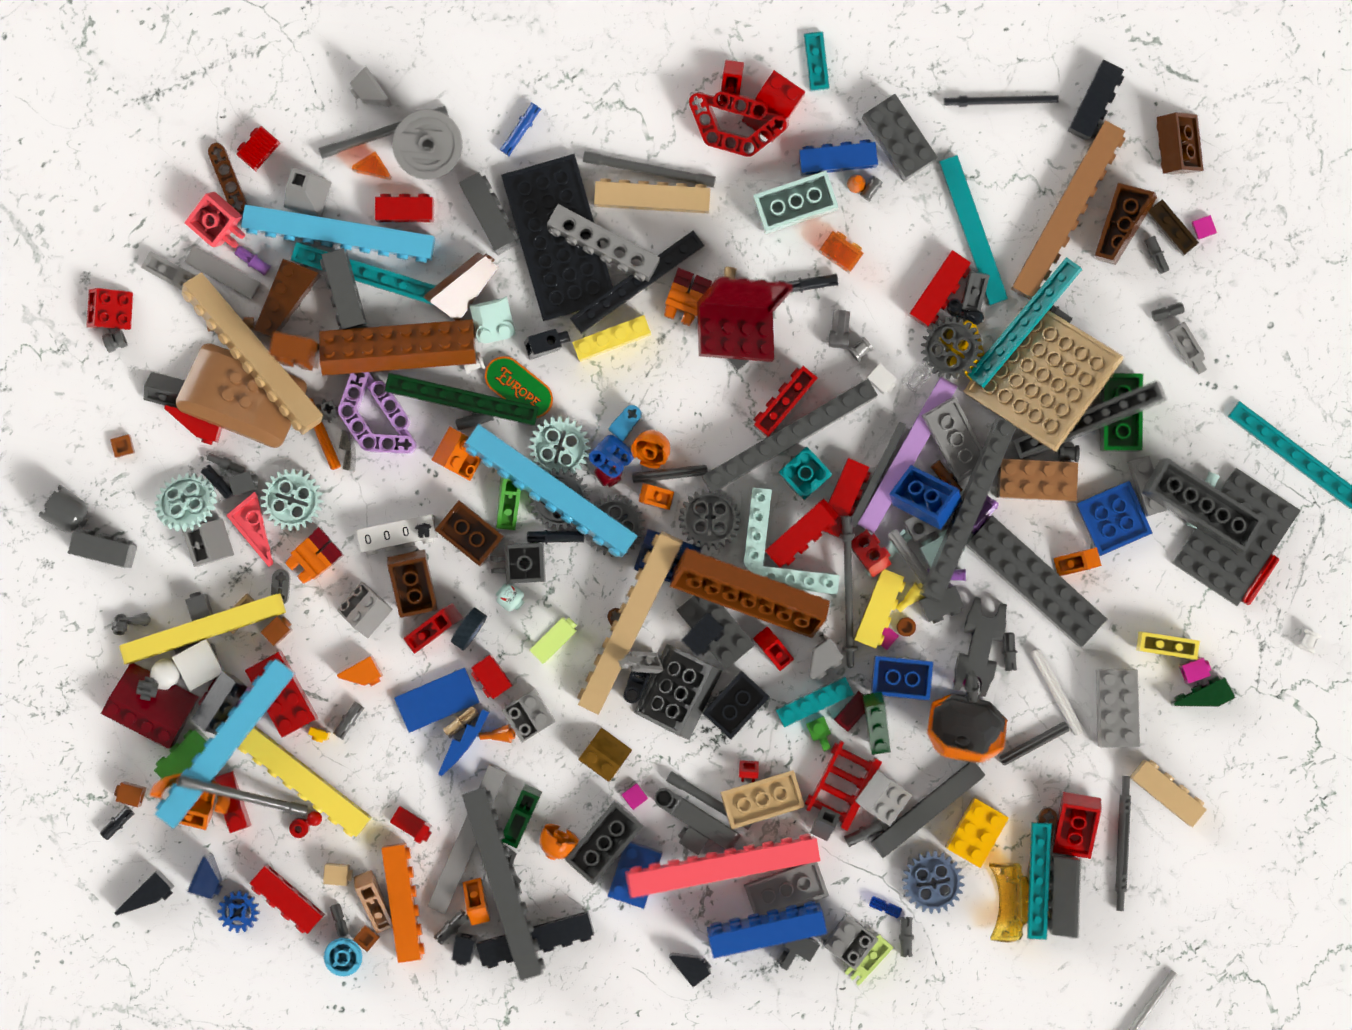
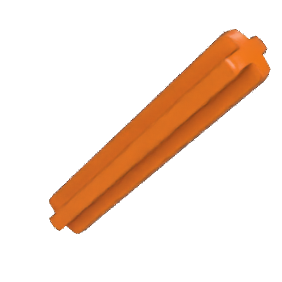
(326, 445)

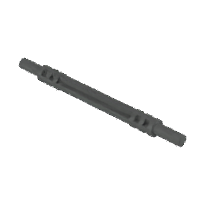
(1123, 843)

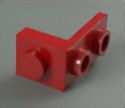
(411, 824)

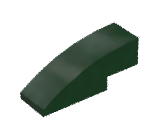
(521, 815)

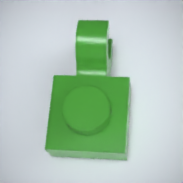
(819, 730)

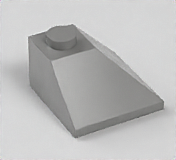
(368, 90)

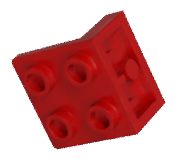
(109, 309)

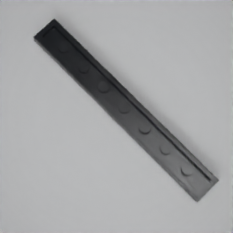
(631, 286)

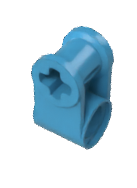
(623, 425)

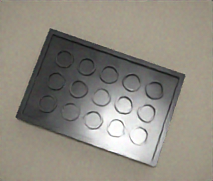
(1222, 568)

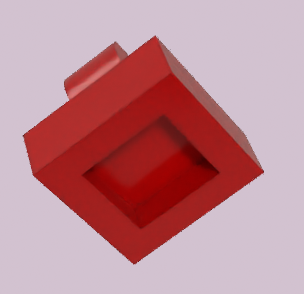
(748, 769)

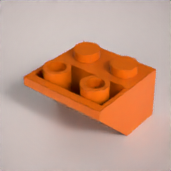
(453, 455)

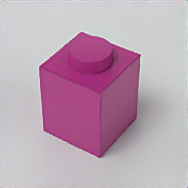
(1195, 670)

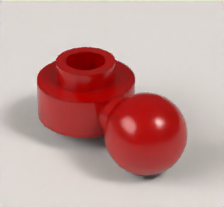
(313, 819)

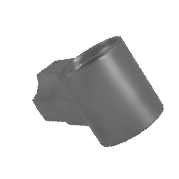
(839, 334)

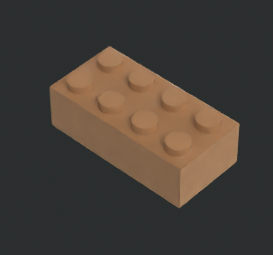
(1037, 480)

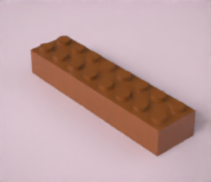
(397, 347)
(749, 593)

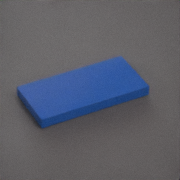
(436, 700)

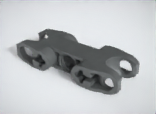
(983, 633)

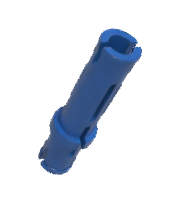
(520, 129)

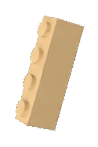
(1168, 793)

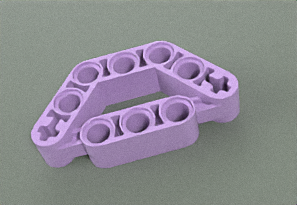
(366, 432)

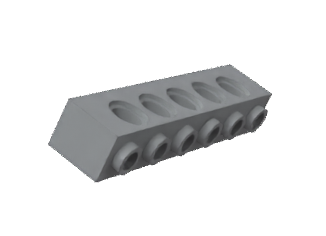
(563, 216)

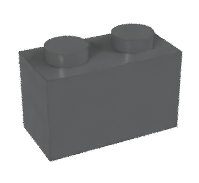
(950, 603)

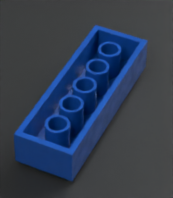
(766, 930)

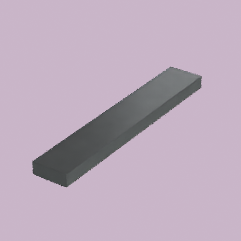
(878, 473)

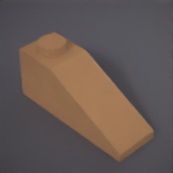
(373, 901)

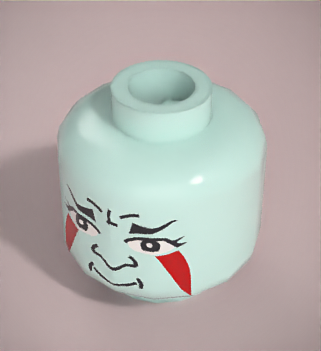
(510, 597)

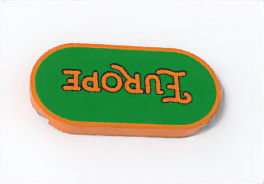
(517, 384)

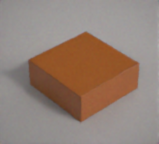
(122, 446)
(366, 938)

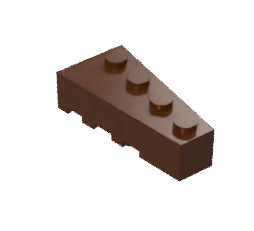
(1123, 220)

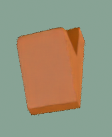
(656, 496)

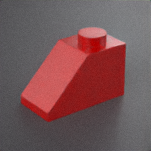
(731, 79)
(773, 648)

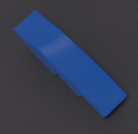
(458, 748)

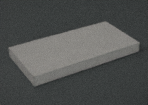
(954, 437)
(786, 888)

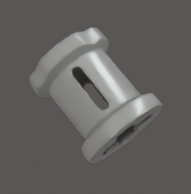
(860, 349)

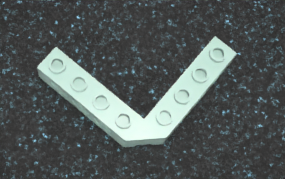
(756, 548)

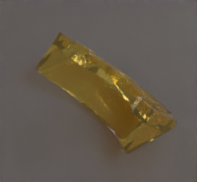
(1013, 902)

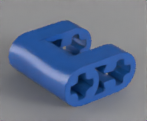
(606, 451)

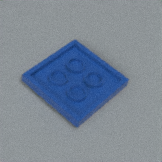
(1114, 518)

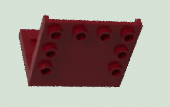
(738, 318)

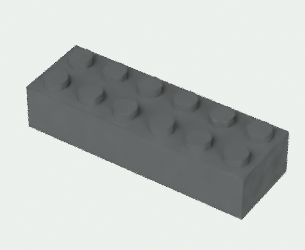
(1202, 505)

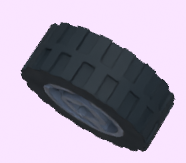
(468, 629)

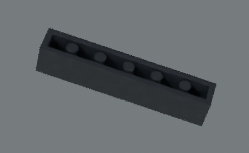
(548, 935)

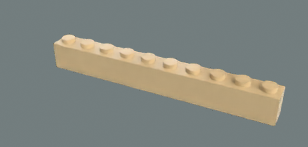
(251, 353)
(630, 622)

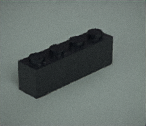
(1095, 100)

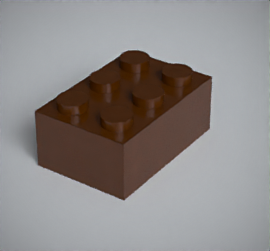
(469, 533)
(412, 583)

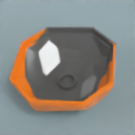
(966, 729)

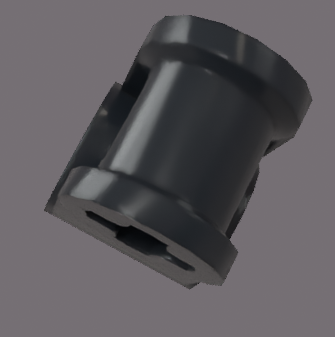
(637, 684)

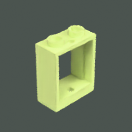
(554, 639)

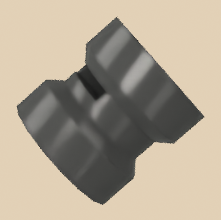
(114, 340)

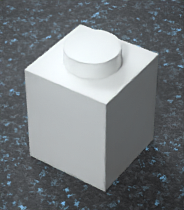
(882, 379)

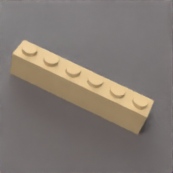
(652, 197)

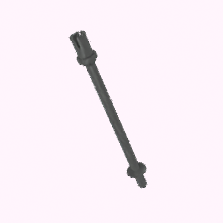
(847, 536)

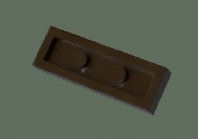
(1172, 227)

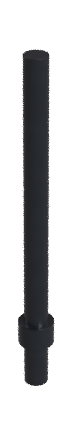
(963, 101)

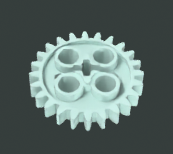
(543, 442)
(297, 483)
(185, 502)

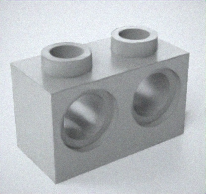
(909, 523)

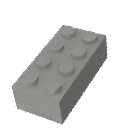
(1117, 708)

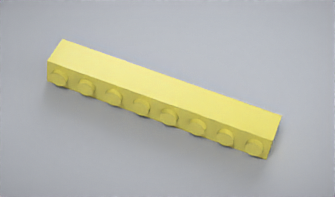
(305, 781)

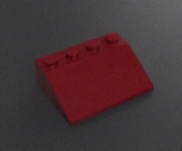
(156, 719)

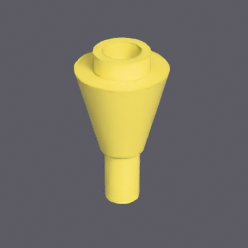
(911, 597)

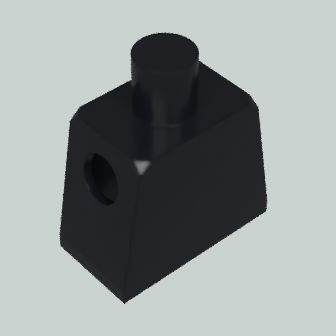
(538, 346)

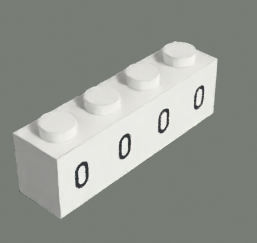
(395, 534)

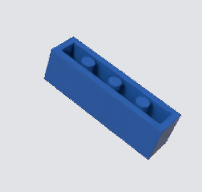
(838, 158)

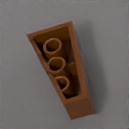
(286, 294)

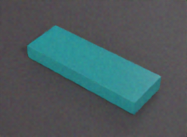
(816, 61)

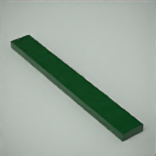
(461, 399)

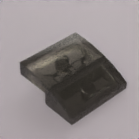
(347, 444)

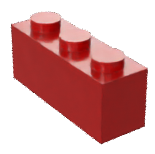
(404, 208)

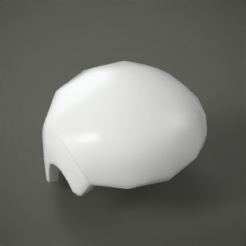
(165, 673)

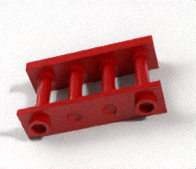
(870, 766)

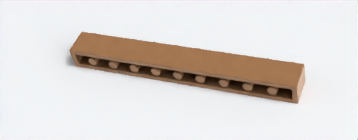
(1068, 209)

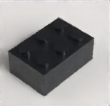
(736, 705)

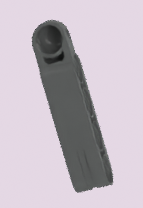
(696, 818)

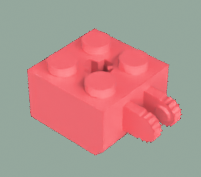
(226, 218)

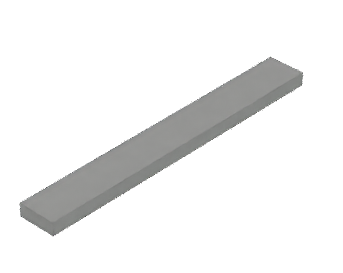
(462, 848)

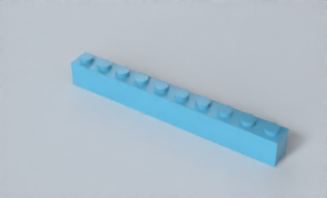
(338, 232)
(550, 491)
(227, 740)

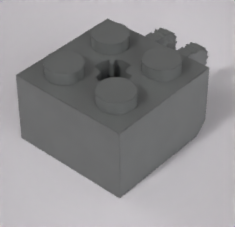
(514, 571)

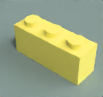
(1167, 645)

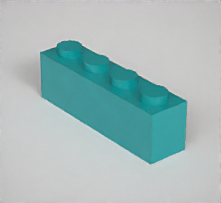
(814, 701)

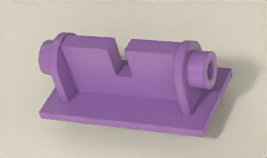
(987, 509)

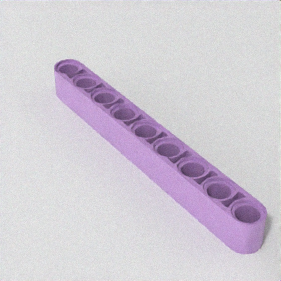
(904, 458)

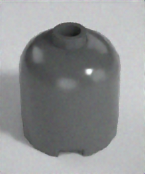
(65, 510)

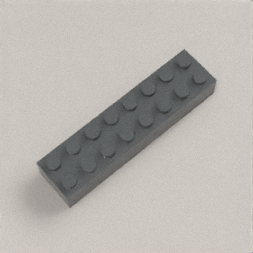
(1036, 581)

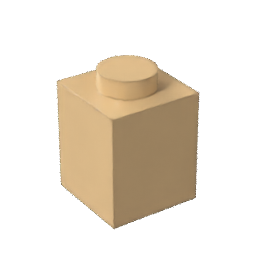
(337, 874)

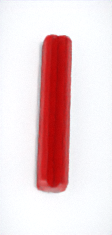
(1260, 579)

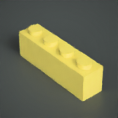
(611, 338)
(878, 609)

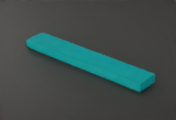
(1039, 881)

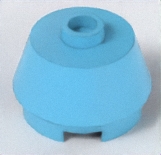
(343, 957)

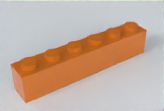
(402, 902)

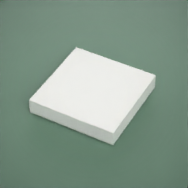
(198, 664)

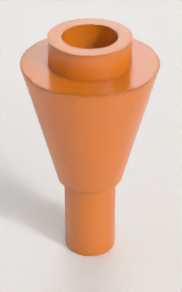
(856, 183)
(503, 734)

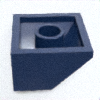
(207, 878)

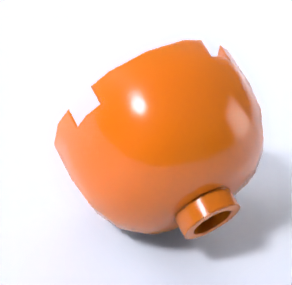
(651, 448)
(557, 843)

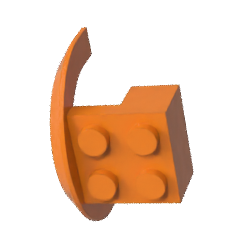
(202, 810)

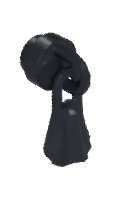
(955, 307)

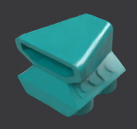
(805, 473)

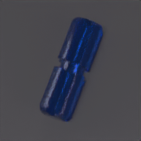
(889, 908)

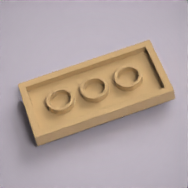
(762, 799)

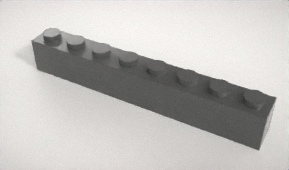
(1101, 416)

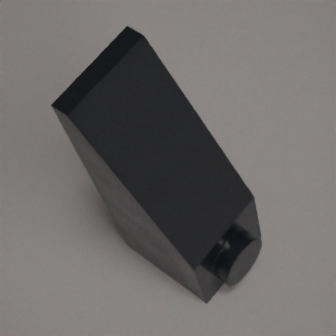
(151, 891)

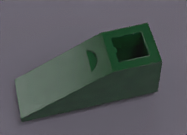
(1210, 695)

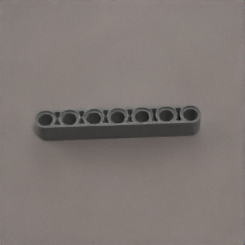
(927, 809)

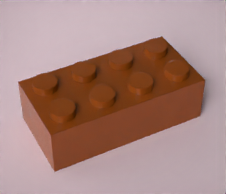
(295, 350)

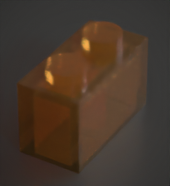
(841, 251)

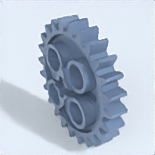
(930, 864)

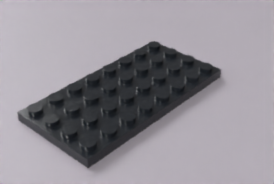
(560, 273)

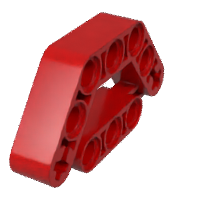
(712, 101)

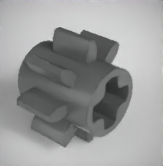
(329, 406)
(147, 688)

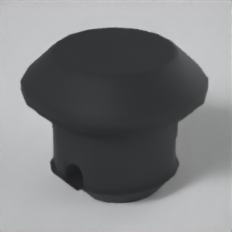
(423, 529)

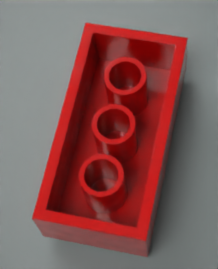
(291, 707)

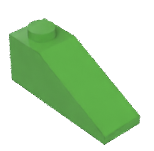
(507, 505)

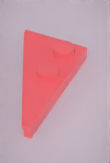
(249, 522)

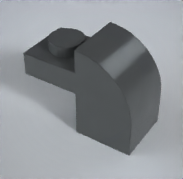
(805, 948)

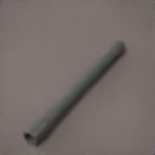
(335, 148)
(599, 159)
(196, 784)

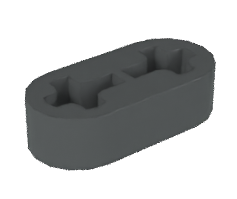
(285, 584)

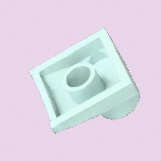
(492, 320)

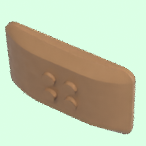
(229, 398)

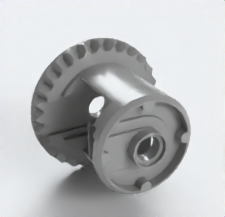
(427, 144)

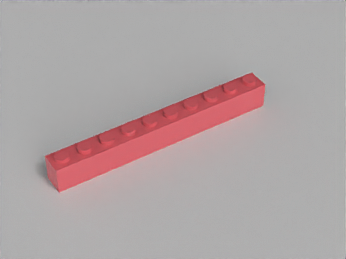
(722, 866)

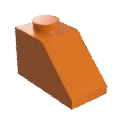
(1077, 561)
(363, 673)
(476, 901)

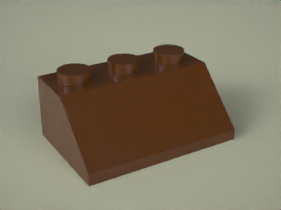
(1179, 143)

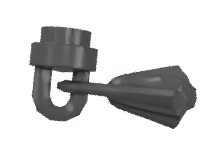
(120, 627)

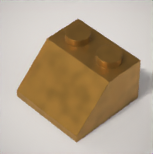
(605, 754)

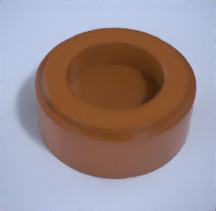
(906, 626)

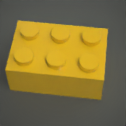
(976, 832)

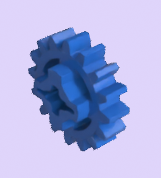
(233, 905)

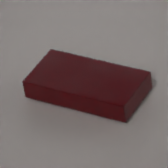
(851, 712)

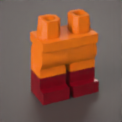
(681, 300)
(308, 557)

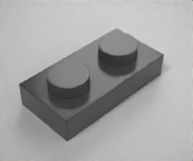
(975, 291)

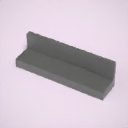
(162, 389)

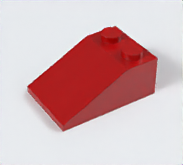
(781, 97)
(1077, 825)

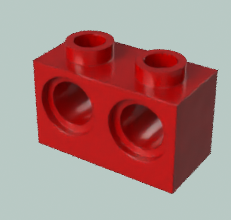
(869, 553)

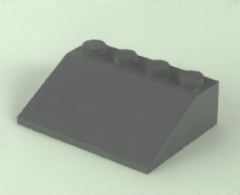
(678, 693)

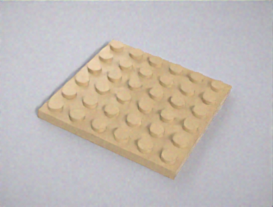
(1048, 380)

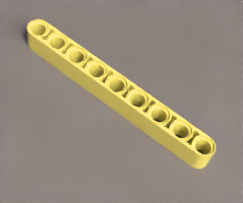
(202, 629)

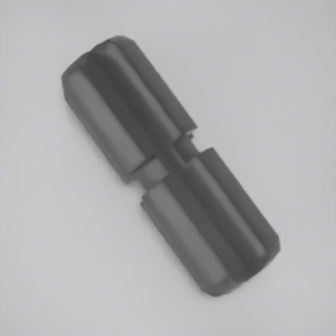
(1164, 312)
(338, 916)

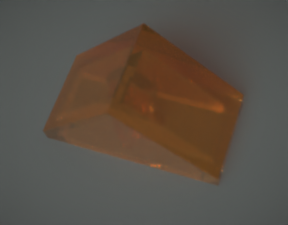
(372, 166)

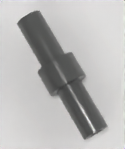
(225, 463)

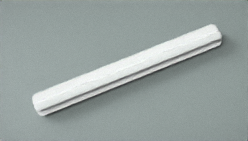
(1057, 692)

